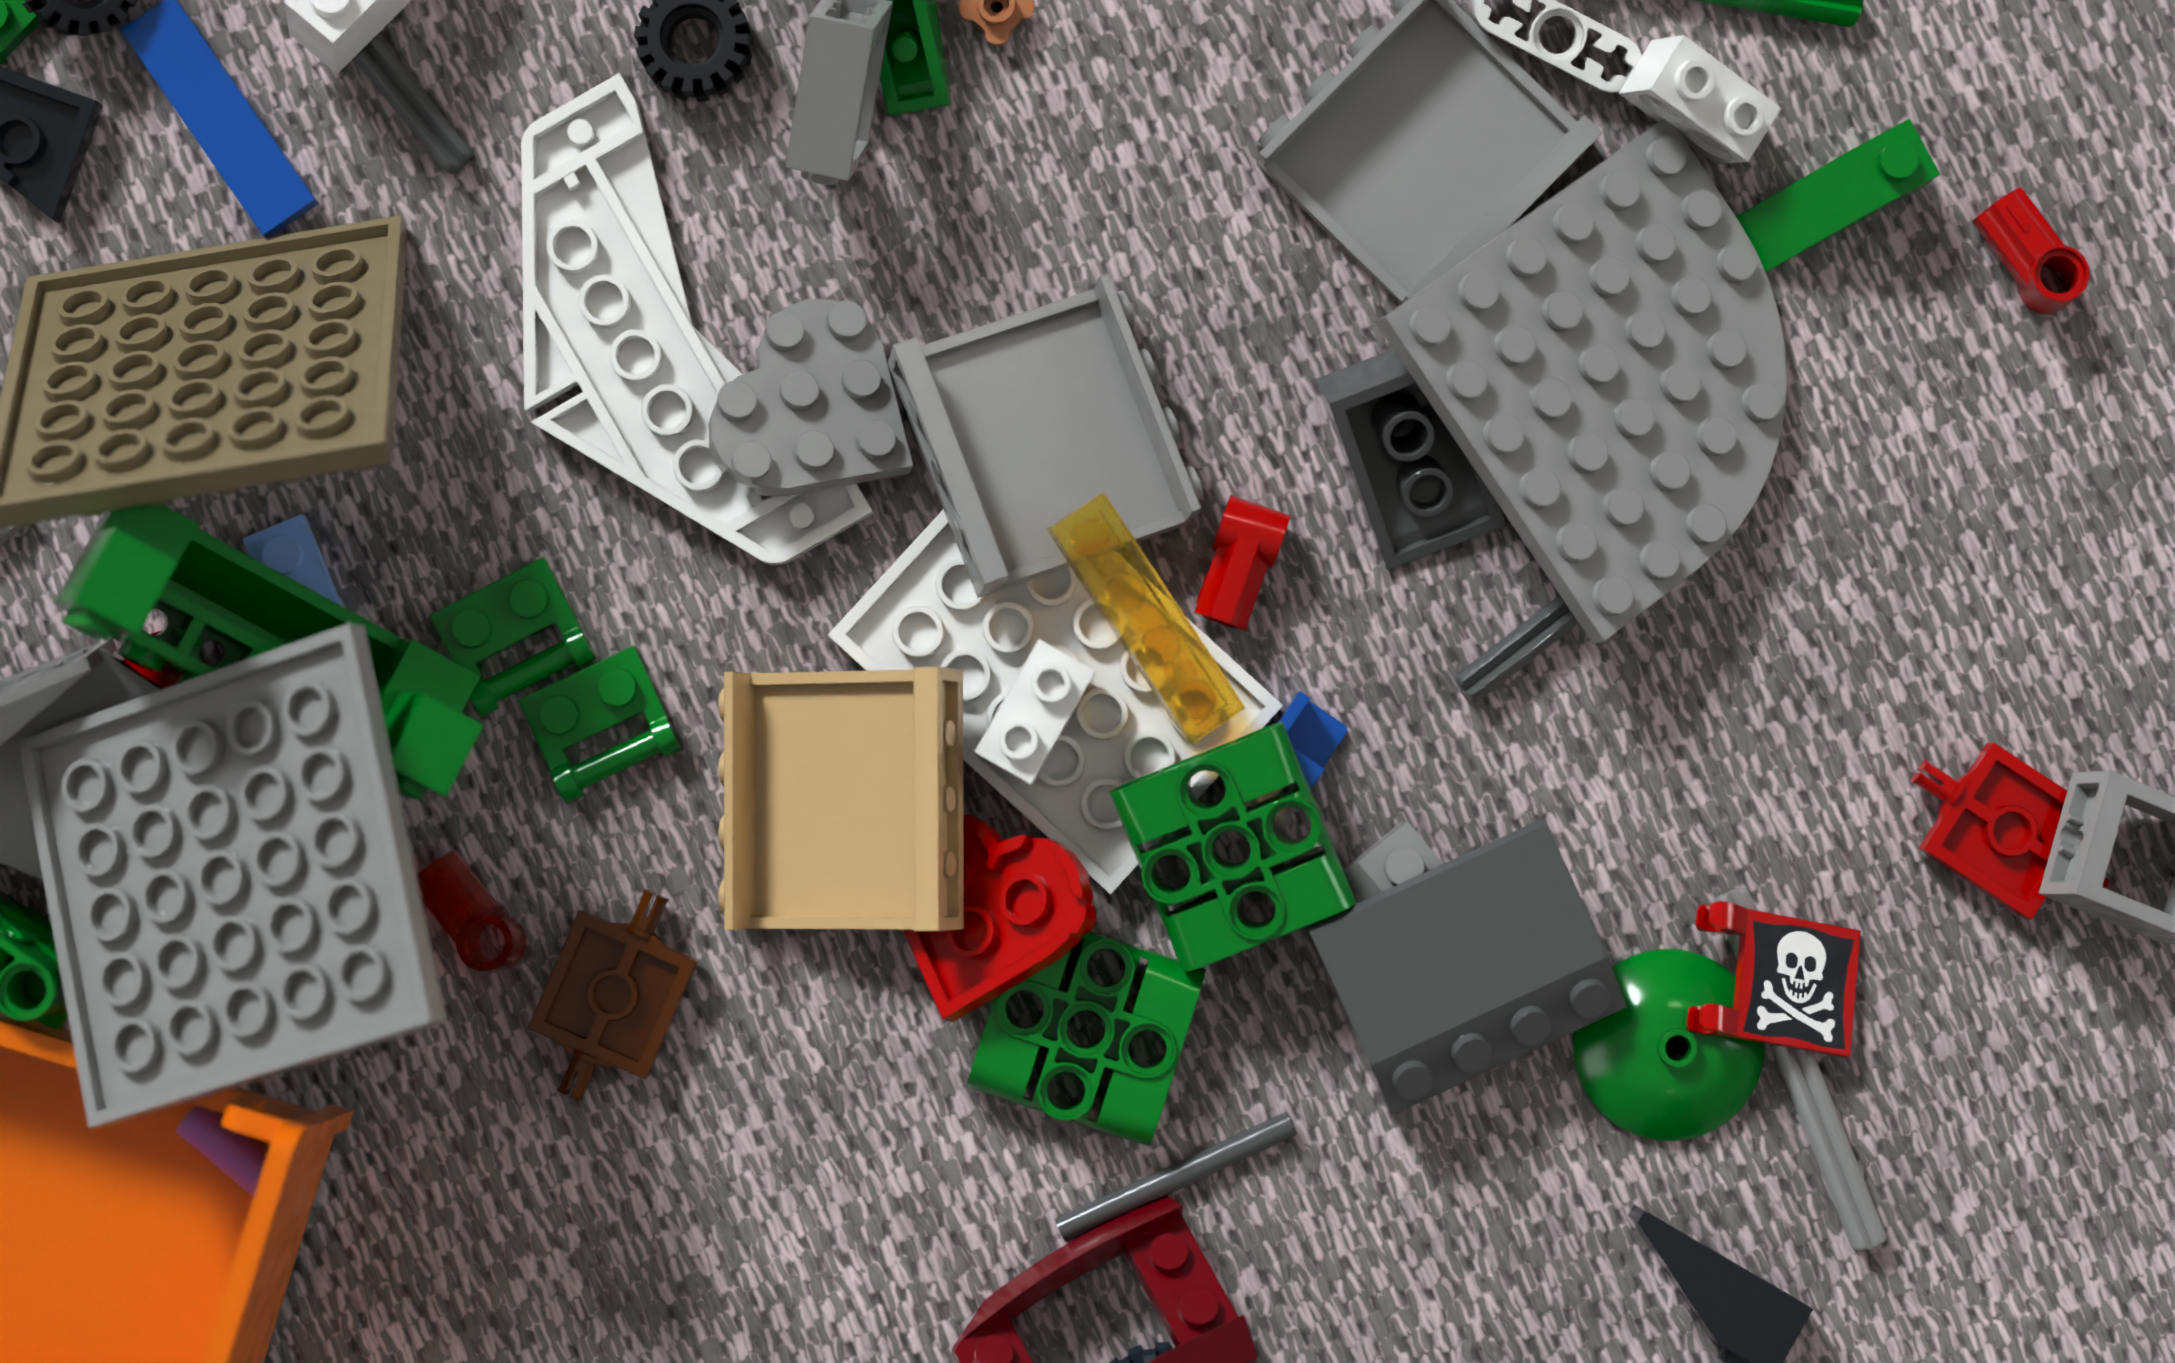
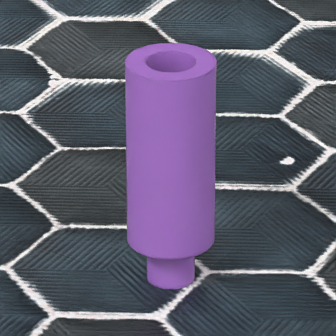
(232, 1152)

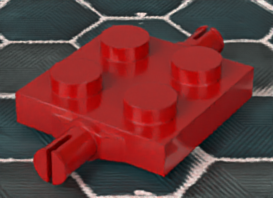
(1995, 826)

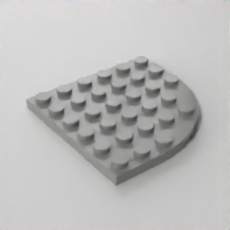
(1610, 375)

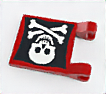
(1789, 982)

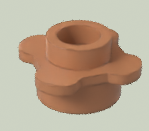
(996, 25)

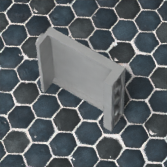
(1422, 145)
(1036, 423)

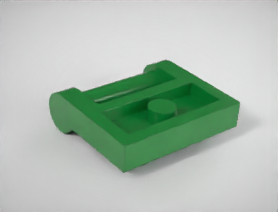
(505, 616)
(591, 704)

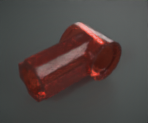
(466, 909)

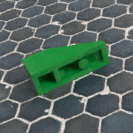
(914, 59)
(1839, 195)

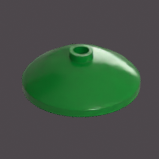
(1625, 1055)

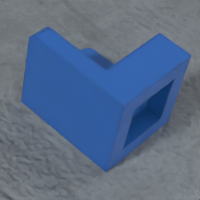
(1312, 734)

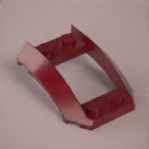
(1168, 1268)

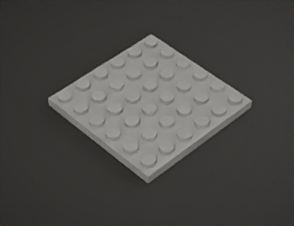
(230, 878)

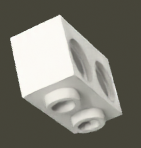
(1701, 98)
(1035, 712)

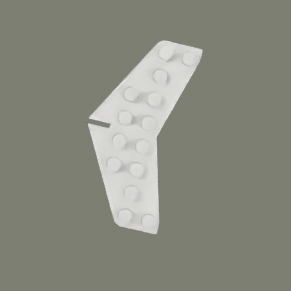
(616, 321)

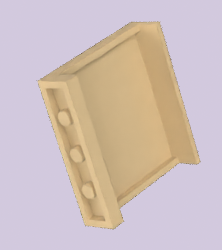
(843, 800)

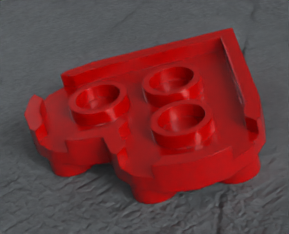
(1021, 913)

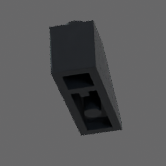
(1730, 1303)

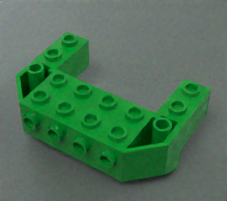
(212, 592)

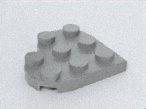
(814, 408)

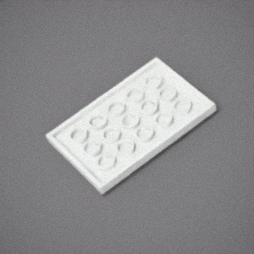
(930, 617)

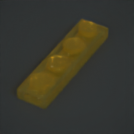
(1145, 618)

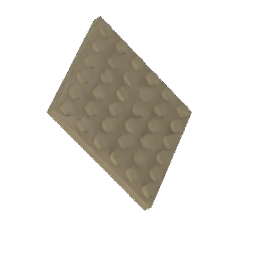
(203, 372)

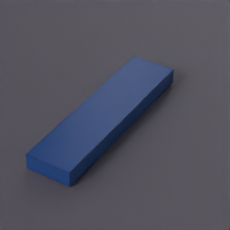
(219, 116)

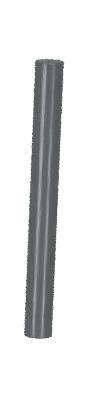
(1175, 1176)

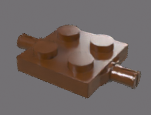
(613, 994)

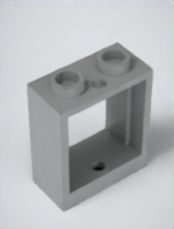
(837, 88)
(2079, 865)

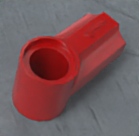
(2026, 245)
(1244, 550)

